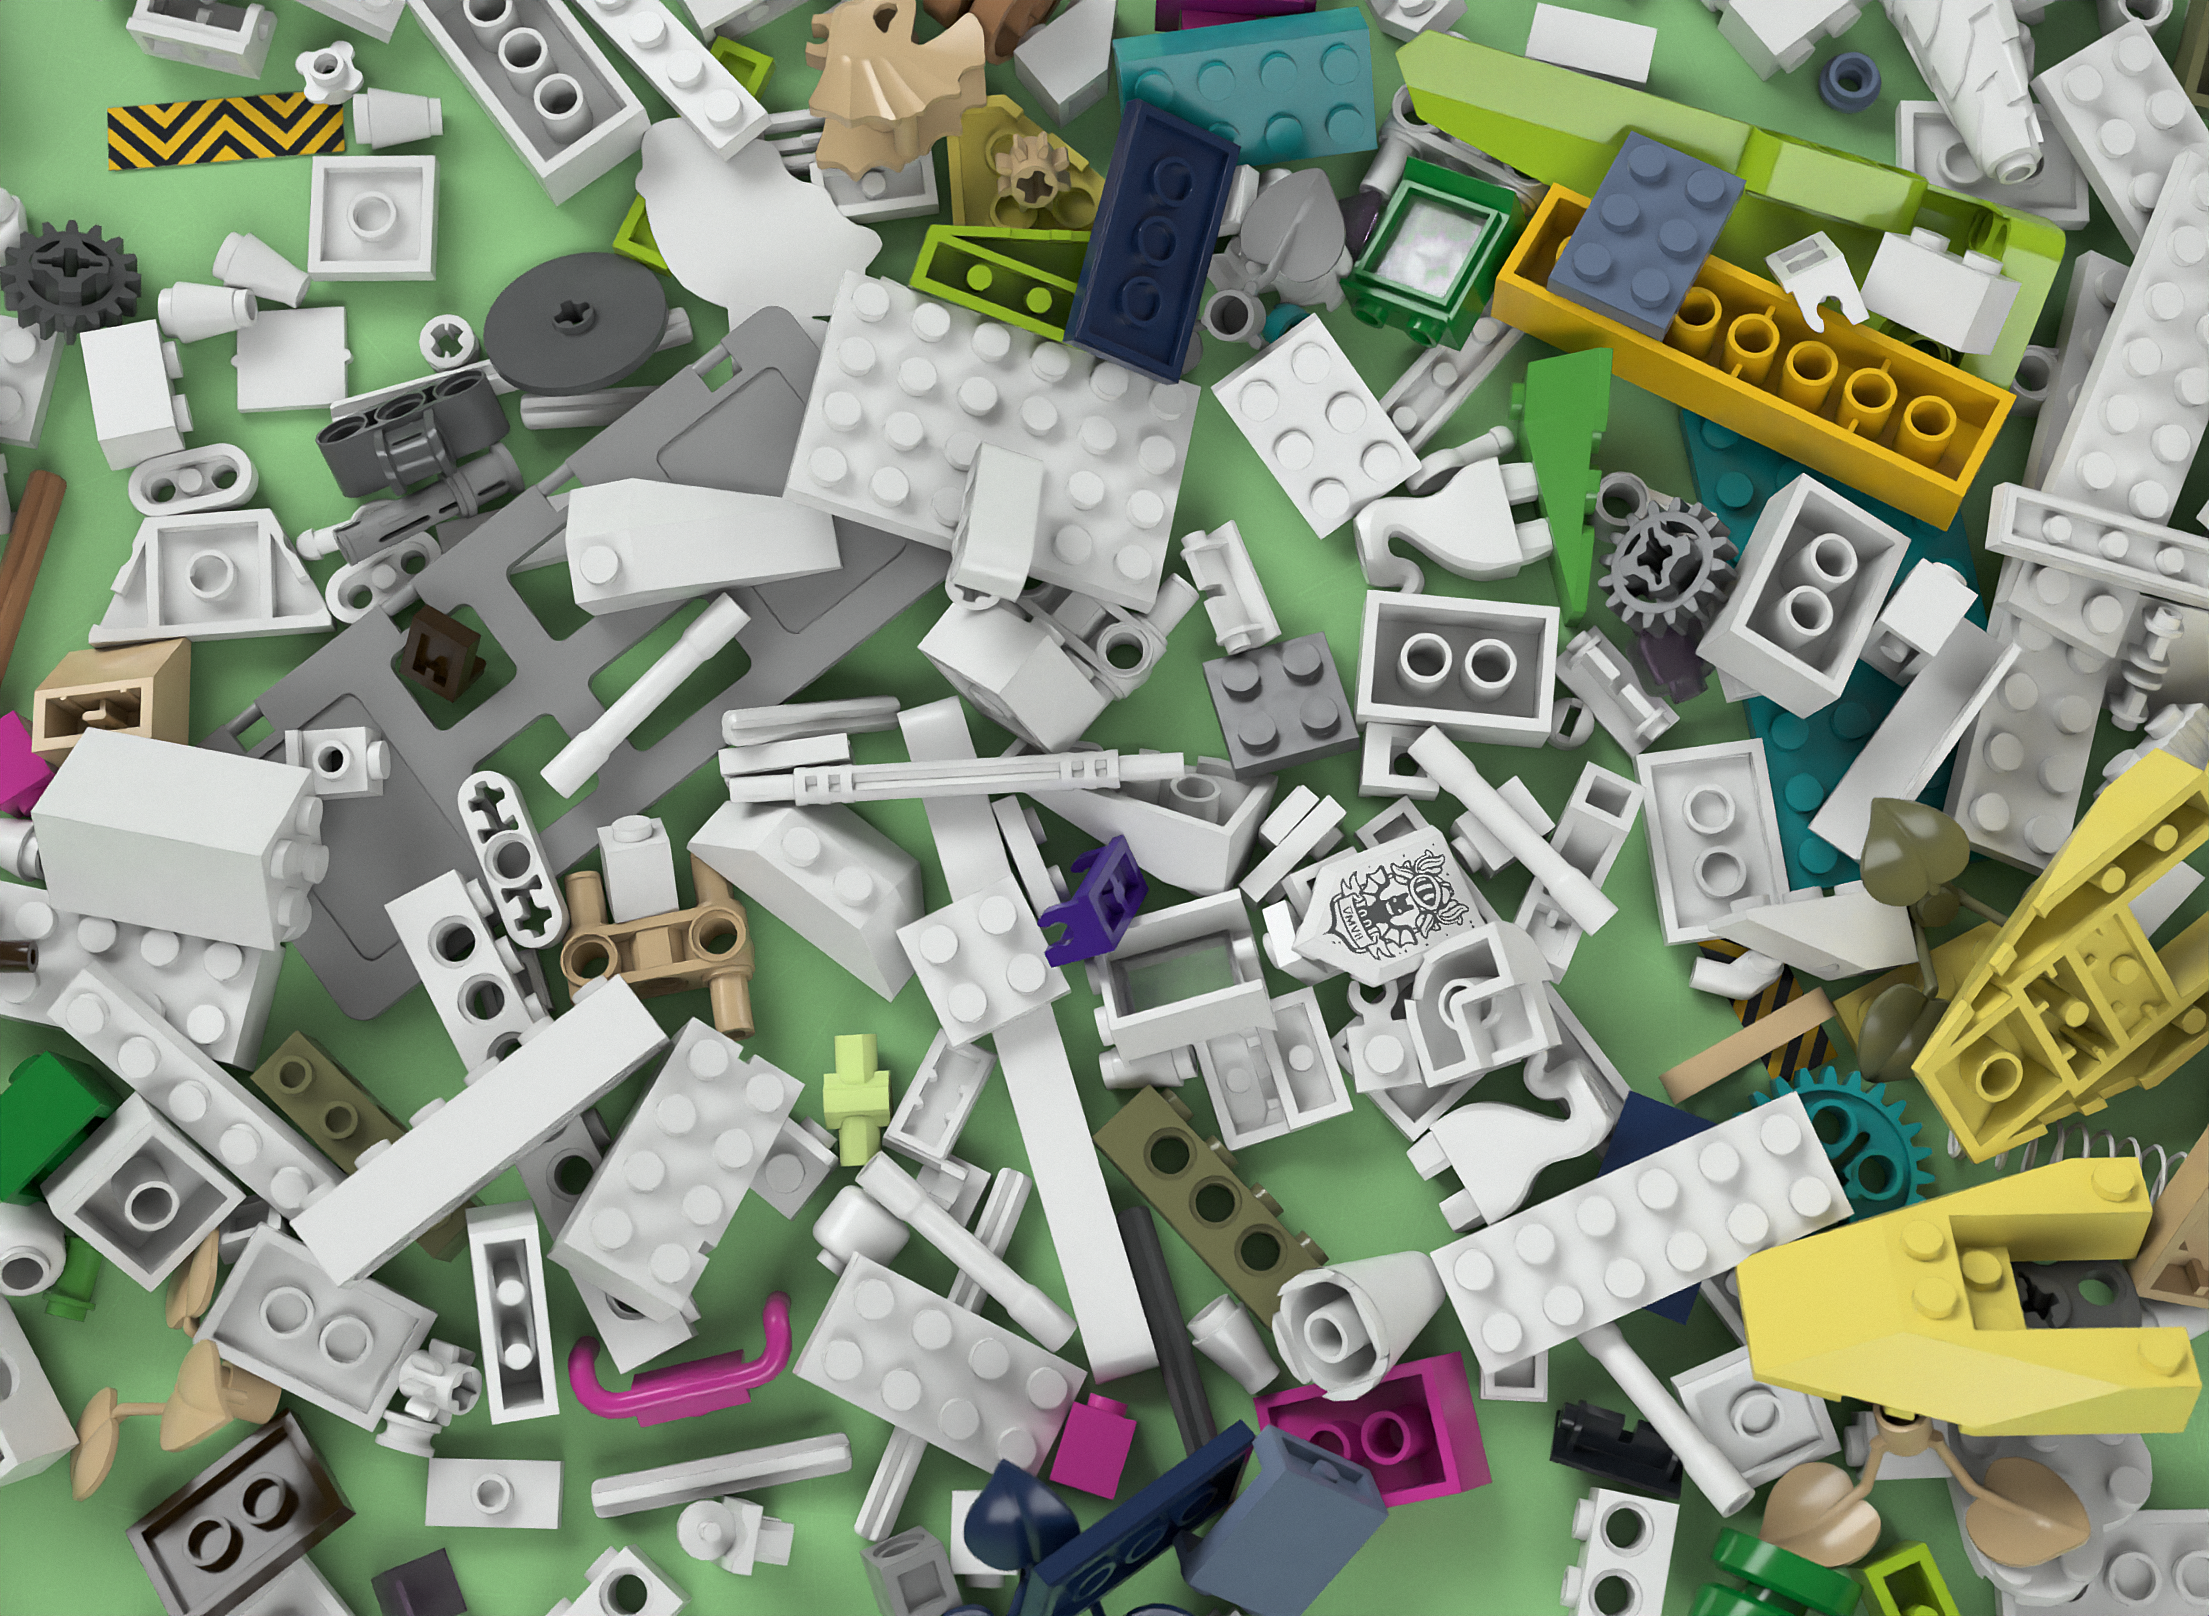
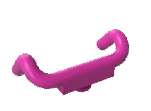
(688, 1387)

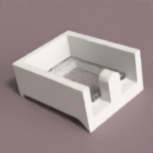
(1181, 978)

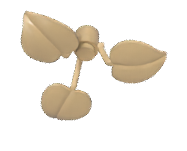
(205, 1391)
(2017, 1520)

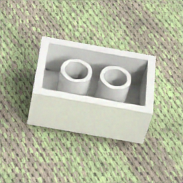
(1804, 597)
(1457, 665)

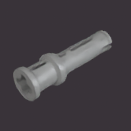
(449, 496)

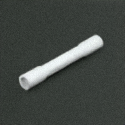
(592, 747)
(1565, 883)
(911, 1203)
(1700, 1457)

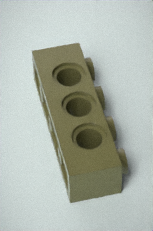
(345, 1121)
(1128, 1144)

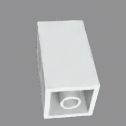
(180, 838)

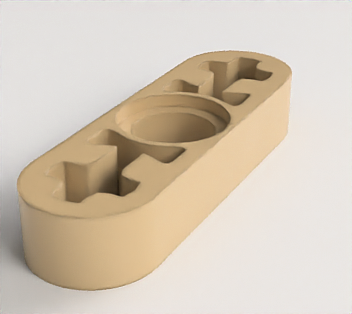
(1747, 1045)

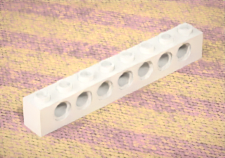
(424, 924)

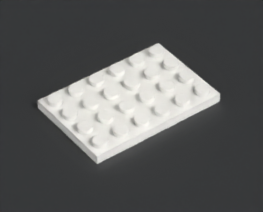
(919, 385)

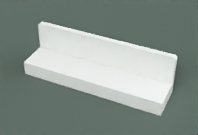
(1915, 734)

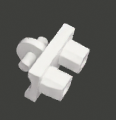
(734, 1534)

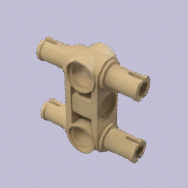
(667, 950)

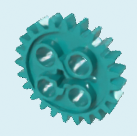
(1857, 1113)

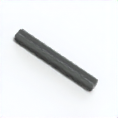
(1166, 1328)

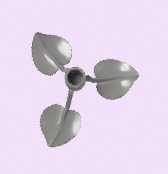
(1291, 229)

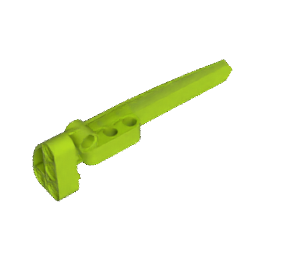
(1574, 125)

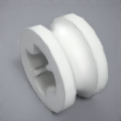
(448, 325)
(408, 1433)

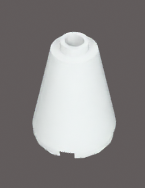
(1355, 1320)

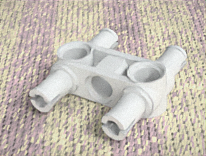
(1437, 147)
(1098, 626)

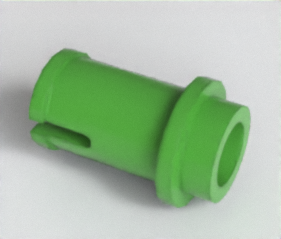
(75, 1286)

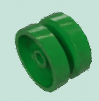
(1775, 1582)

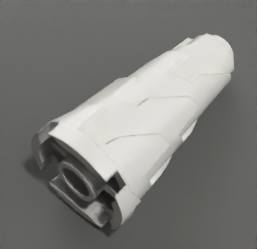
(1979, 76)

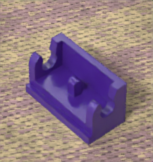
(1100, 906)

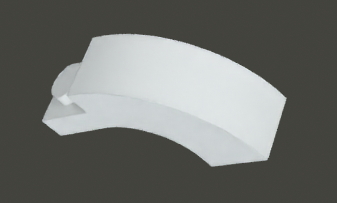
(1589, 840)

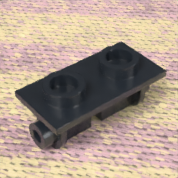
(1596, 1443)

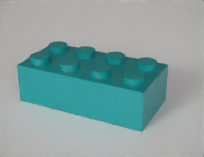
(1265, 84)

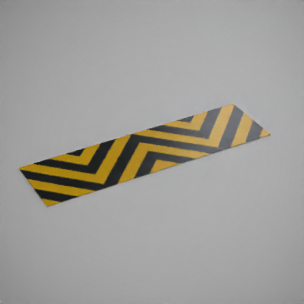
(222, 130)

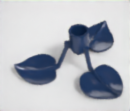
(1017, 1527)

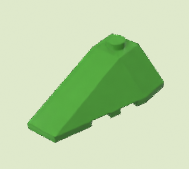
(1560, 426)

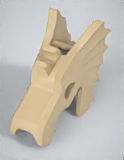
(885, 91)

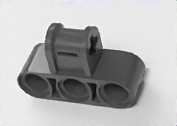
(413, 434)

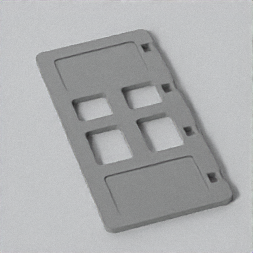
(414, 832)

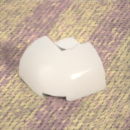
(1480, 1004)

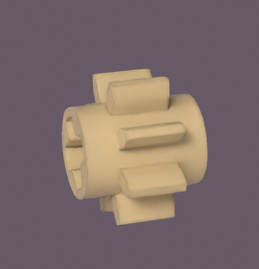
(1033, 172)

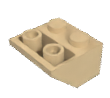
(114, 689)

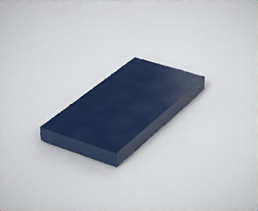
(1151, 243)
(1140, 1528)

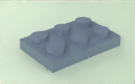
(1646, 235)

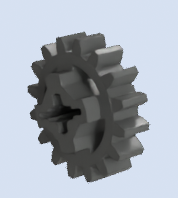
(70, 281)
(1668, 567)

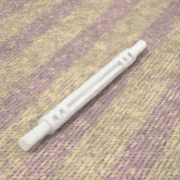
(956, 777)

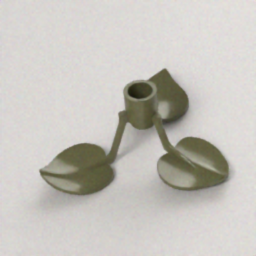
(1910, 863)

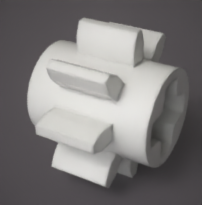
(440, 1382)

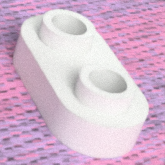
(195, 480)
(380, 574)

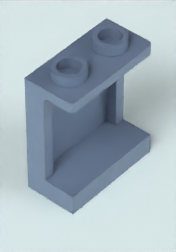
(1285, 1530)

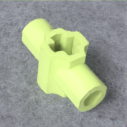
(857, 1098)

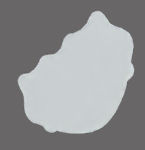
(746, 224)

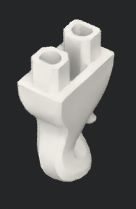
(1459, 528)
(1505, 1147)

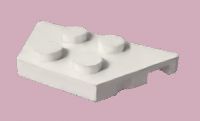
(212, 582)

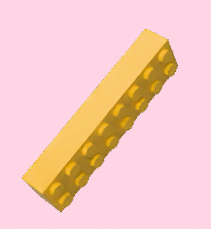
(1751, 363)

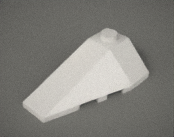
(670, 542)
(1179, 829)

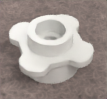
(332, 87)

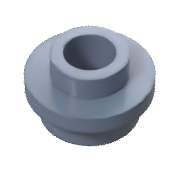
(1853, 67)

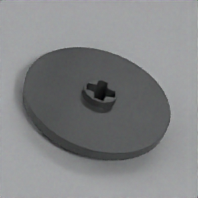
(533, 331)

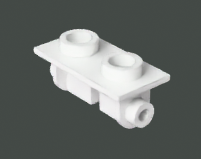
(1233, 588)
(1608, 685)

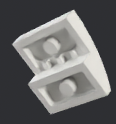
(1274, 1080)

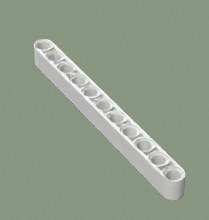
(1040, 1082)

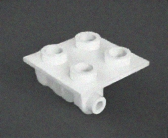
(2158, 661)

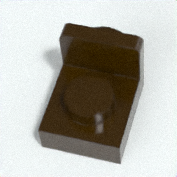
(442, 654)

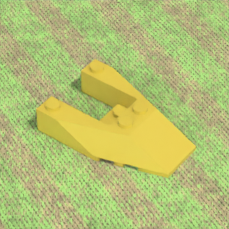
(2070, 987)
(1931, 1322)

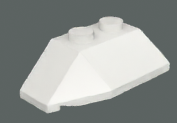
(824, 879)

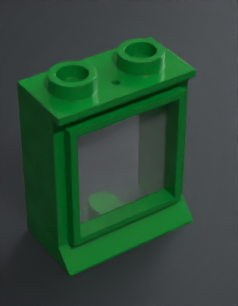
(1435, 255)

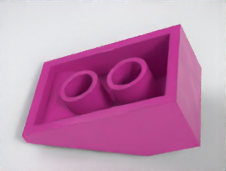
(1409, 1431)

